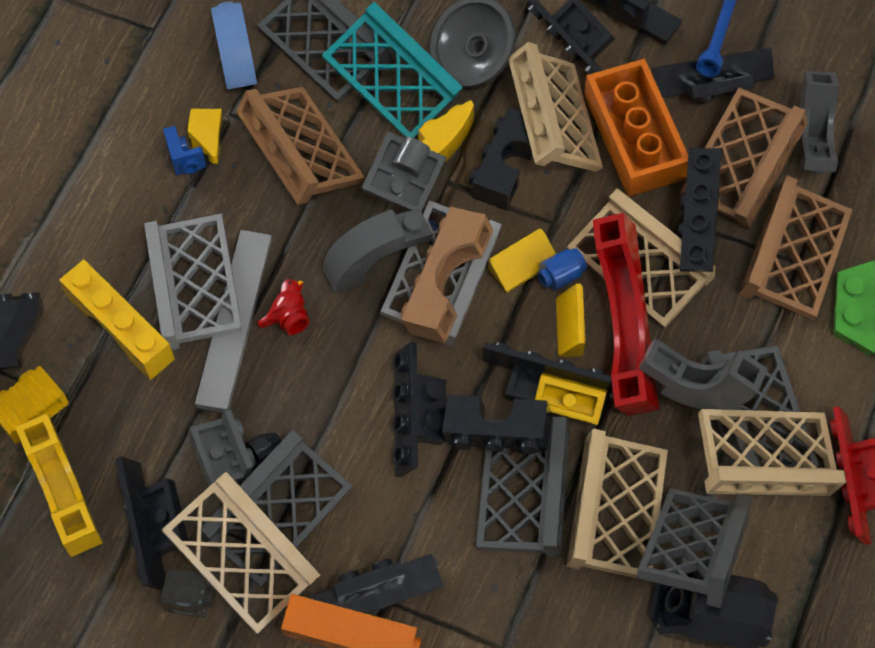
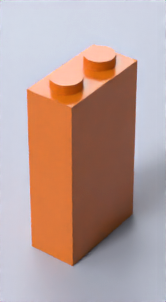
(342, 627)

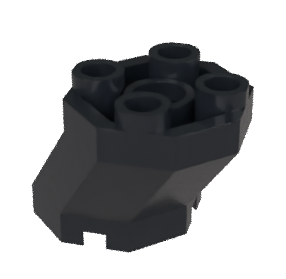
(17, 322)
(741, 621)

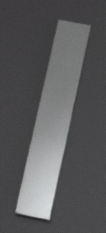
(227, 350)

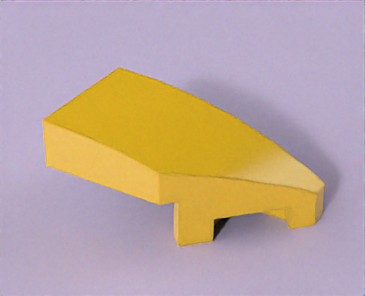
(205, 130)

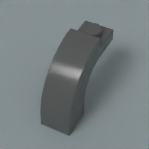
(816, 143)
(369, 242)
(702, 385)

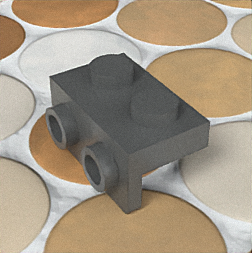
(222, 449)

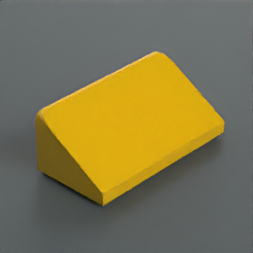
(520, 260)
(570, 322)
(571, 398)

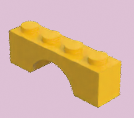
(127, 327)
(59, 485)

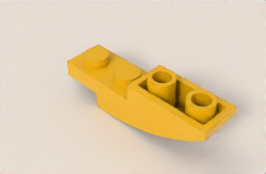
(449, 130)

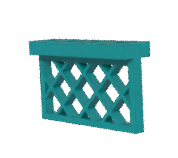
(410, 52)

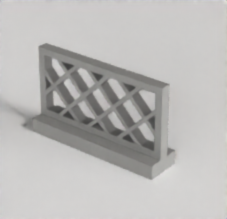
(464, 288)
(167, 291)

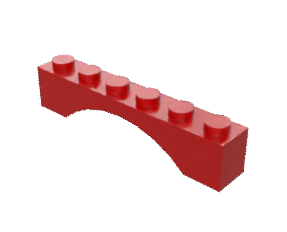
(621, 266)

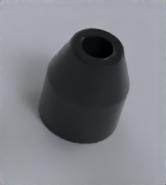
(263, 445)

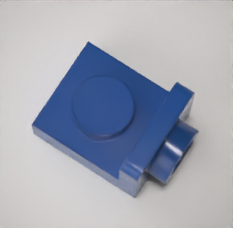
(183, 159)

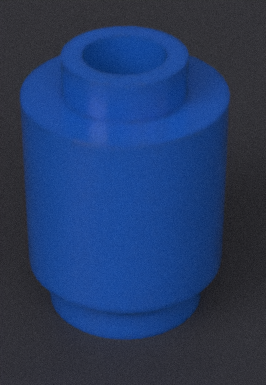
(561, 269)

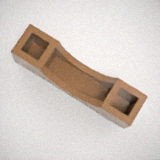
(460, 239)

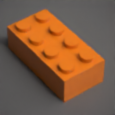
(636, 127)

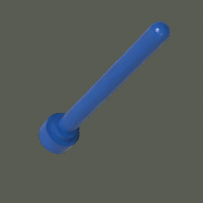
(710, 61)

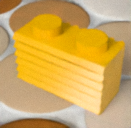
(28, 399)

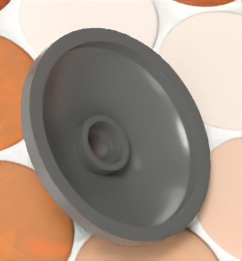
(462, 32)

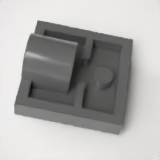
(403, 172)

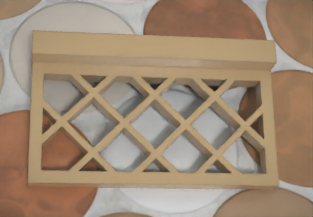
(543, 115)
(663, 242)
(765, 479)
(590, 493)
(262, 530)

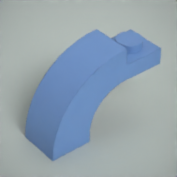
(233, 45)

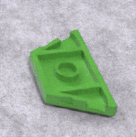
(856, 307)

